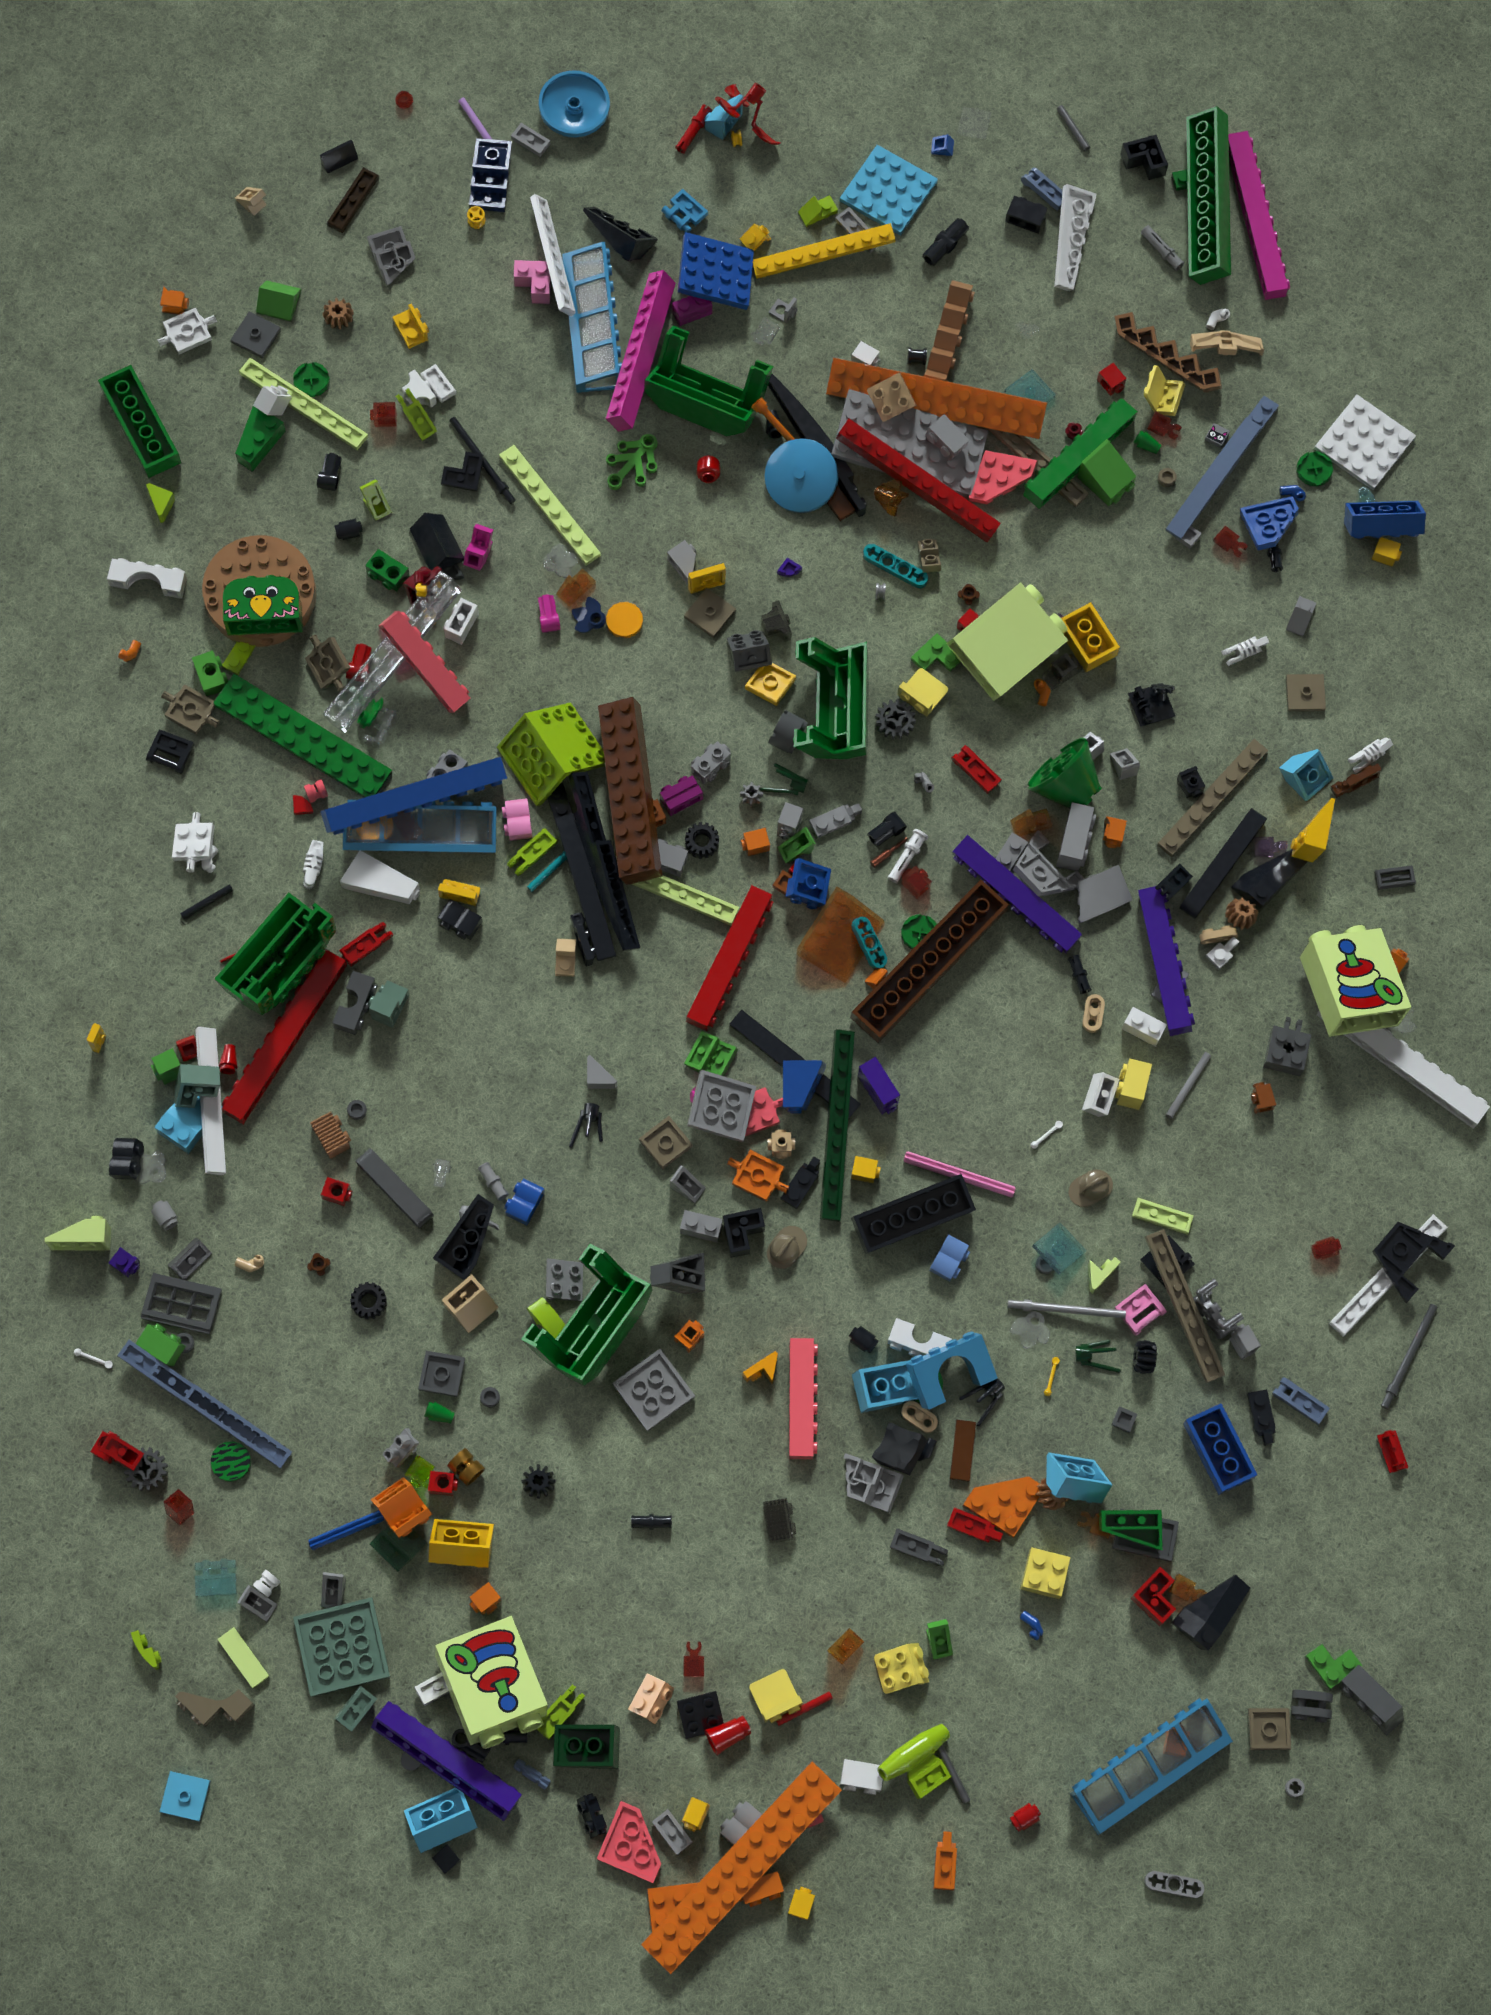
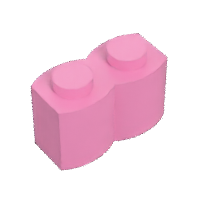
(518, 819)

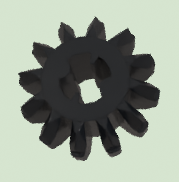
(1144, 1357)
(535, 1487)

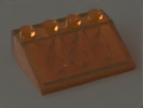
(830, 939)

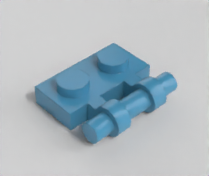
(687, 206)

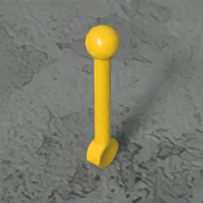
(1055, 1361)

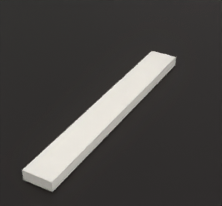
(553, 255)
(211, 1106)
(1376, 1287)

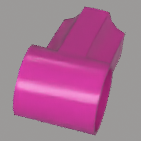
(549, 618)

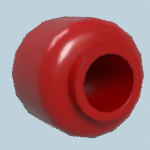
(708, 469)

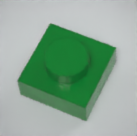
(1180, 179)

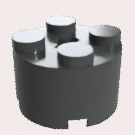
(784, 731)

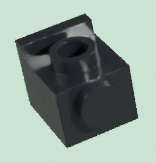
(1188, 788)

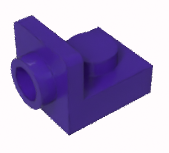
(125, 1262)

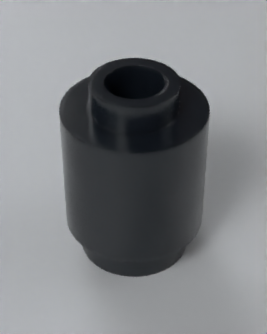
(348, 529)
(863, 1339)

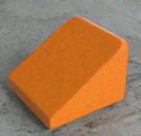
(876, 977)

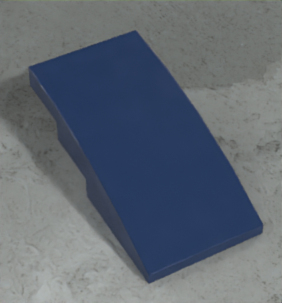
(490, 174)

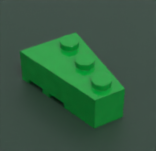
(258, 438)
(1134, 1525)

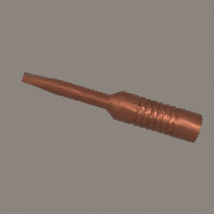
(884, 855)

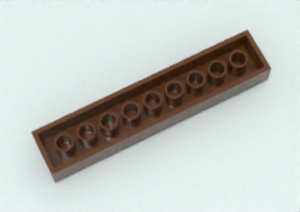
(630, 791)
(929, 961)

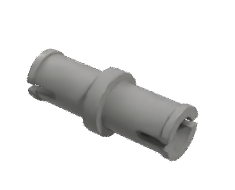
(493, 1181)

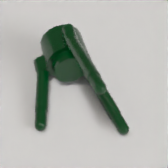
(798, 782)
(1085, 1351)

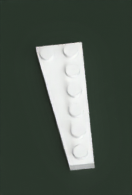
(1074, 218)

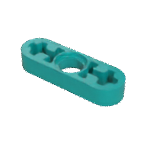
(861, 940)

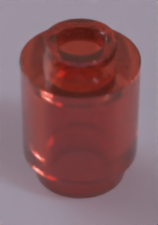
(1326, 1248)

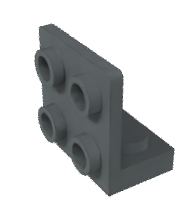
(749, 650)

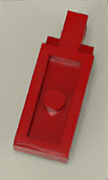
(973, 1526)

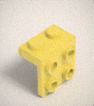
(1163, 394)
(922, 691)
(901, 1667)
(775, 1696)

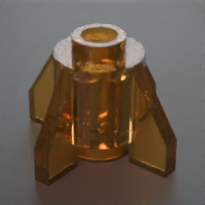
(889, 496)

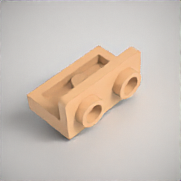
(651, 1698)

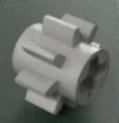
(747, 798)

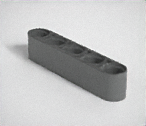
(394, 1188)

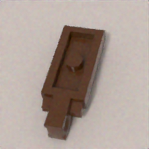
(1355, 781)

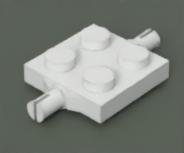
(187, 331)
(193, 842)

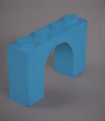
(925, 1368)

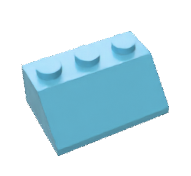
(1076, 1478)
(440, 1819)

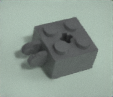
(1293, 1040)

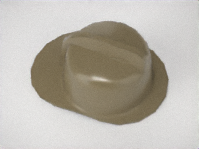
(1090, 1188)
(787, 1247)

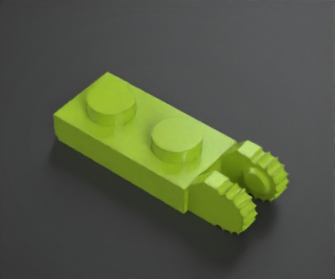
(417, 416)
(238, 657)
(533, 851)
(559, 1712)

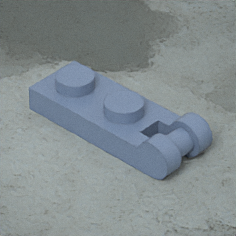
(1043, 187)
(1301, 1401)

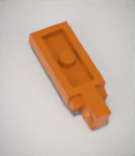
(945, 1863)

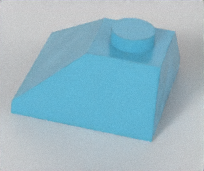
(719, 121)
(1306, 773)

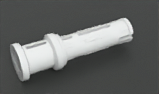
(911, 847)

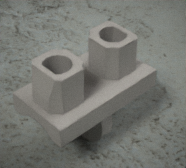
(402, 1447)

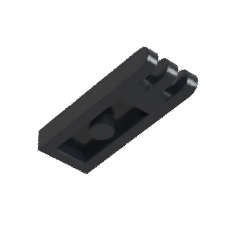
(1174, 881)

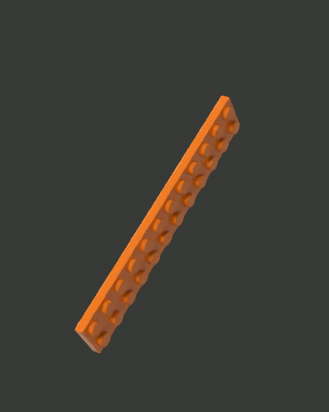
(941, 397)
(741, 1867)

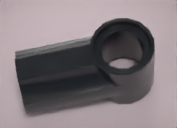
(329, 476)
(890, 826)
(474, 1750)

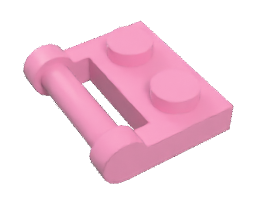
(1137, 1303)

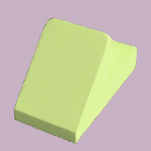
(1098, 1276)

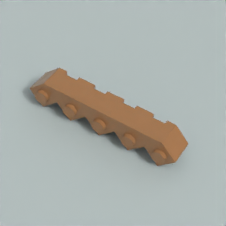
(949, 330)
(1167, 354)

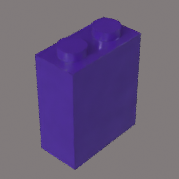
(879, 1086)

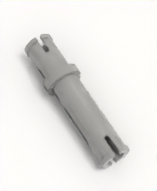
(1166, 252)

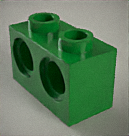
(389, 568)

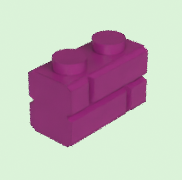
(691, 309)
(681, 795)

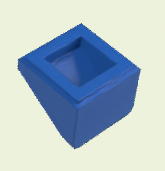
(942, 145)

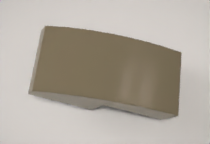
(929, 555)

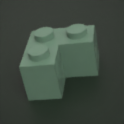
(388, 1003)
(194, 1082)

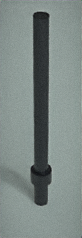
(501, 486)

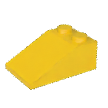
(1313, 838)

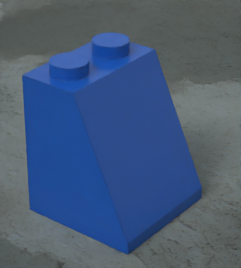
(800, 1083)

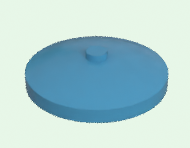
(574, 103)
(801, 475)

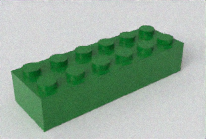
(139, 421)

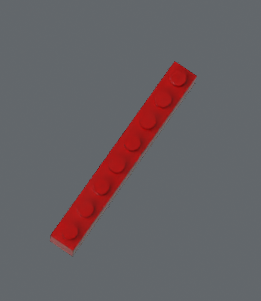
(729, 958)

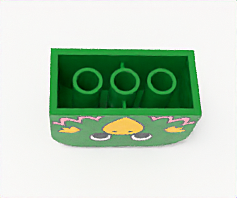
(262, 606)

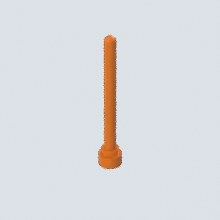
(761, 407)

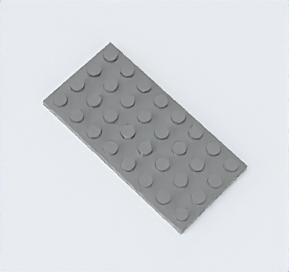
(908, 437)

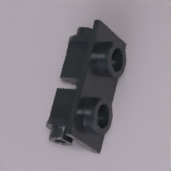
(587, 1806)

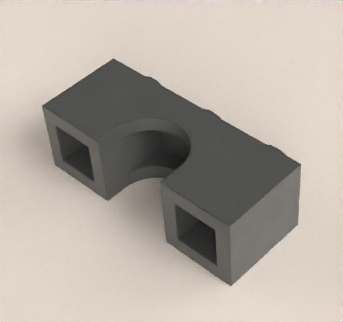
(350, 1018)

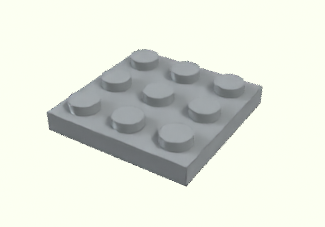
(721, 1106)
(653, 1390)

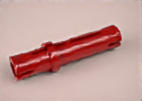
(696, 123)

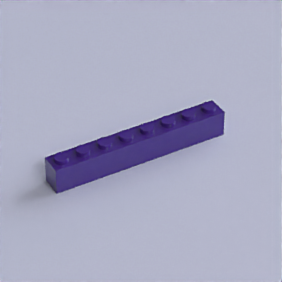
(1017, 894)
(1165, 961)
(446, 1760)

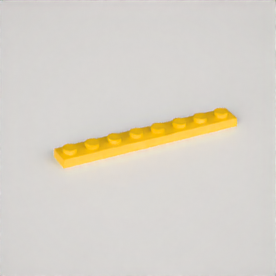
(823, 251)

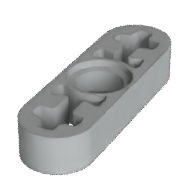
(1159, 1876)

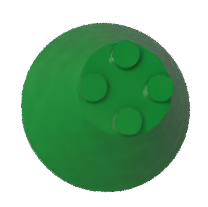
(1067, 777)

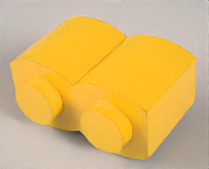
(695, 1814)

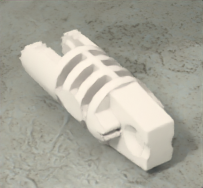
(1245, 649)
(1370, 753)
(313, 863)

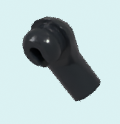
(928, 1449)

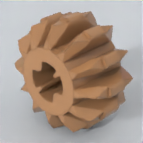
(334, 319)
(1241, 913)
(1048, 1499)

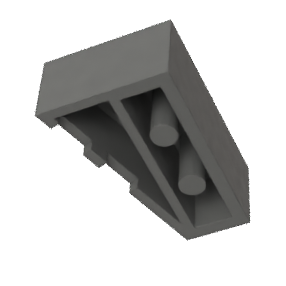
(680, 1275)
(1373, 1699)

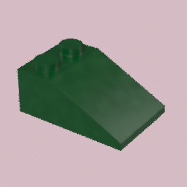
(586, 1746)

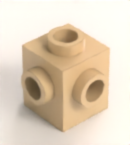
(778, 1150)

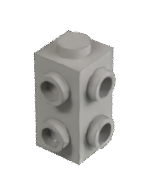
(714, 758)

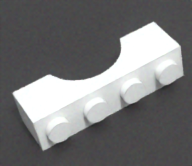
(125, 573)

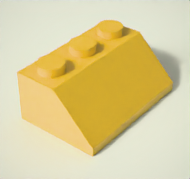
(461, 1543)

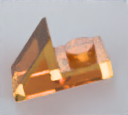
(575, 587)
(1030, 822)
(845, 1646)

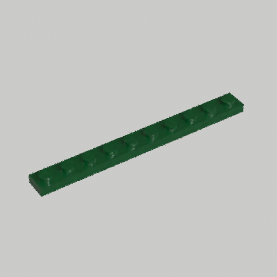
(837, 1125)

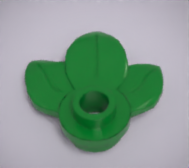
(368, 716)

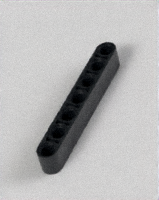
(1223, 863)

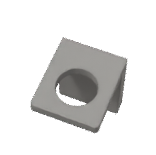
(789, 312)

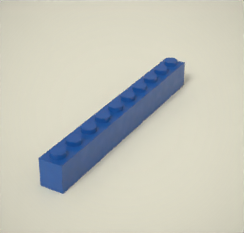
(413, 795)

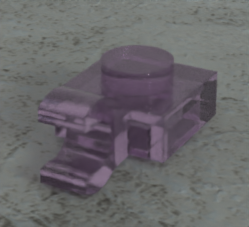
(1266, 846)

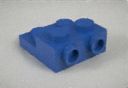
(808, 884)

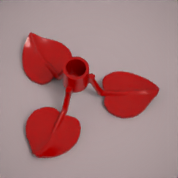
(753, 96)

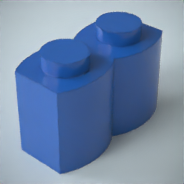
(524, 1201)

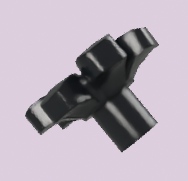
(1162, 690)

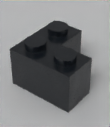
(1145, 152)
(740, 1225)

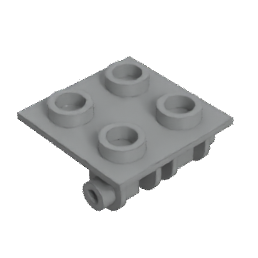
(564, 1280)

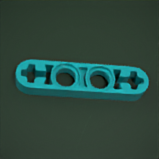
(893, 568)

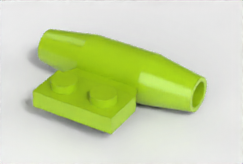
(918, 1760)

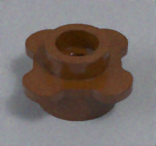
(968, 588)
(317, 1258)

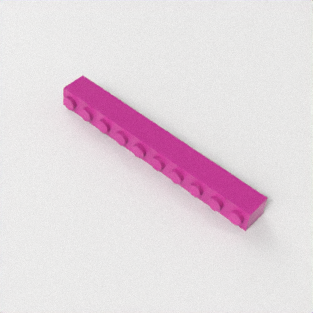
(1256, 216)
(640, 351)

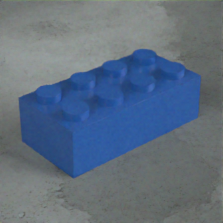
(1384, 519)
(1220, 1449)

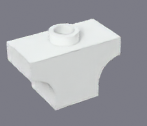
(420, 390)

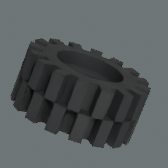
(705, 830)
(365, 1289)

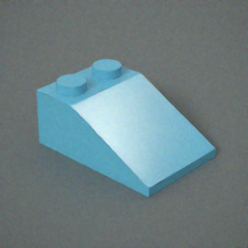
(182, 1126)
(883, 1386)

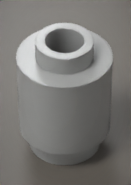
(164, 1215)

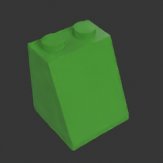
(1106, 473)

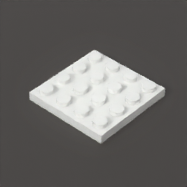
(1365, 442)

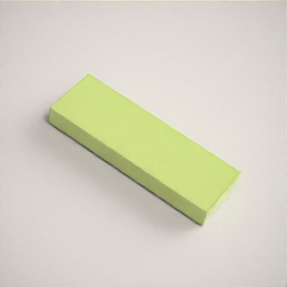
(1162, 1216)
(243, 1657)

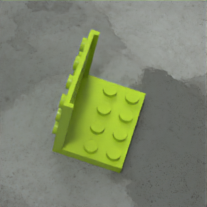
(548, 748)

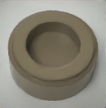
(1167, 477)

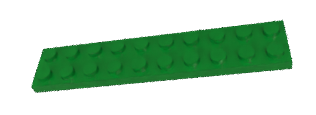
(302, 737)

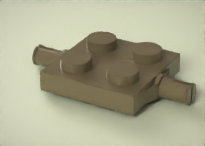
(327, 662)
(190, 709)

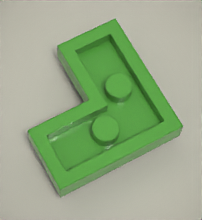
(935, 650)
(1332, 1670)

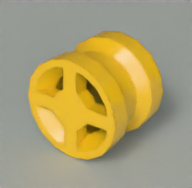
(474, 213)

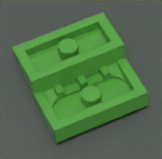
(710, 1055)

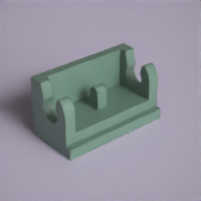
(355, 1708)

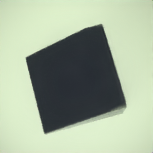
(446, 1859)

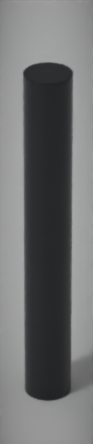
(207, 901)

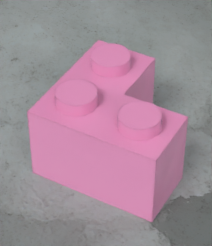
(533, 275)

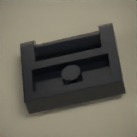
(173, 746)

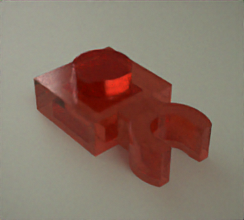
(1161, 425)
(1229, 540)
(693, 1664)

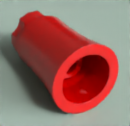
(727, 1734)

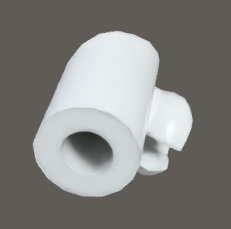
(1217, 316)
(207, 864)

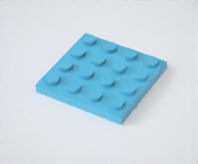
(888, 189)

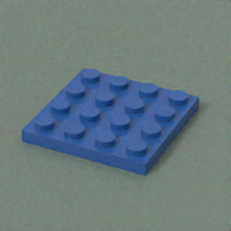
(715, 271)

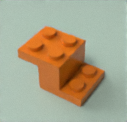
(401, 1507)

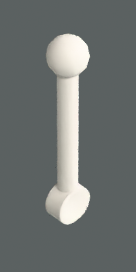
(1058, 1125)
(108, 1364)

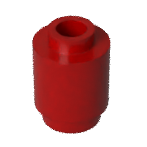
(1025, 1817)

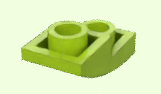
(546, 1317)
(150, 1655)

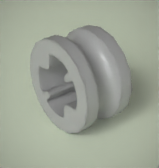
(880, 591)
(1290, 1792)

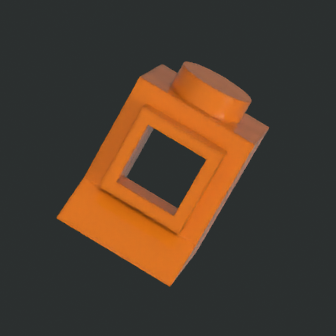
(174, 302)
(1114, 832)
(685, 1340)

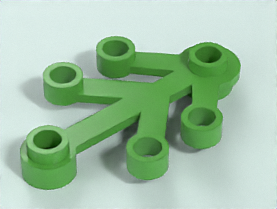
(633, 459)

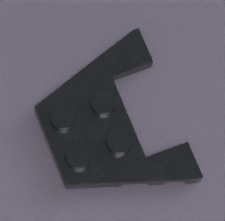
(1401, 1249)

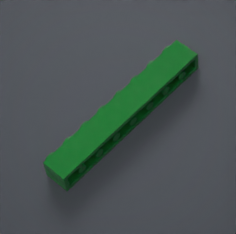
(1067, 464)

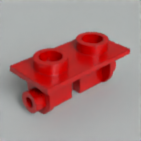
(1392, 1451)

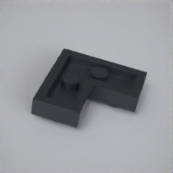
(468, 476)

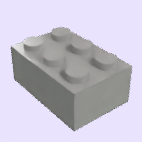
(1076, 837)

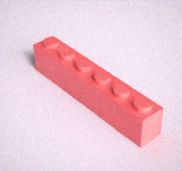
(424, 661)
(802, 1398)

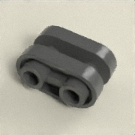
(1320, 1714)

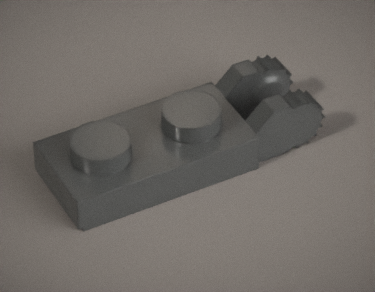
(916, 1547)

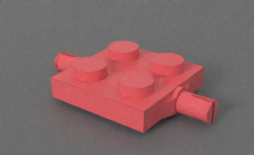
(763, 1112)

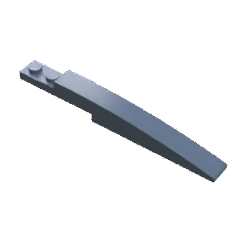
(1221, 467)
(204, 1404)

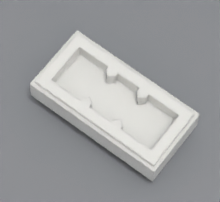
(440, 385)

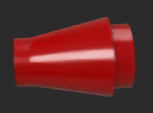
(228, 1061)

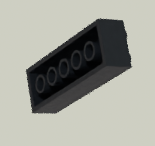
(913, 1214)

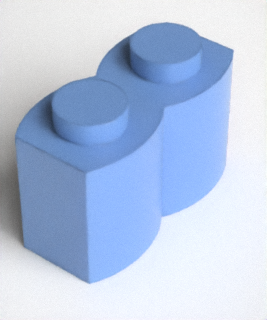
(949, 1258)

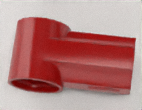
(360, 656)

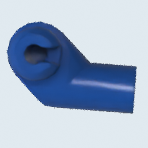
(1293, 490)
(1034, 1623)

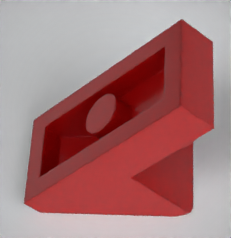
(121, 1451)

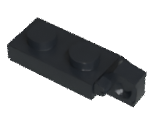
(582, 937)
(801, 1183)
(1262, 1415)

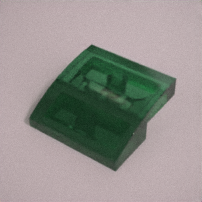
(398, 1550)

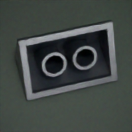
(436, 541)

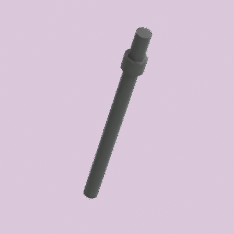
(1392, 1389)

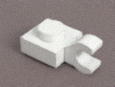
(1221, 954)

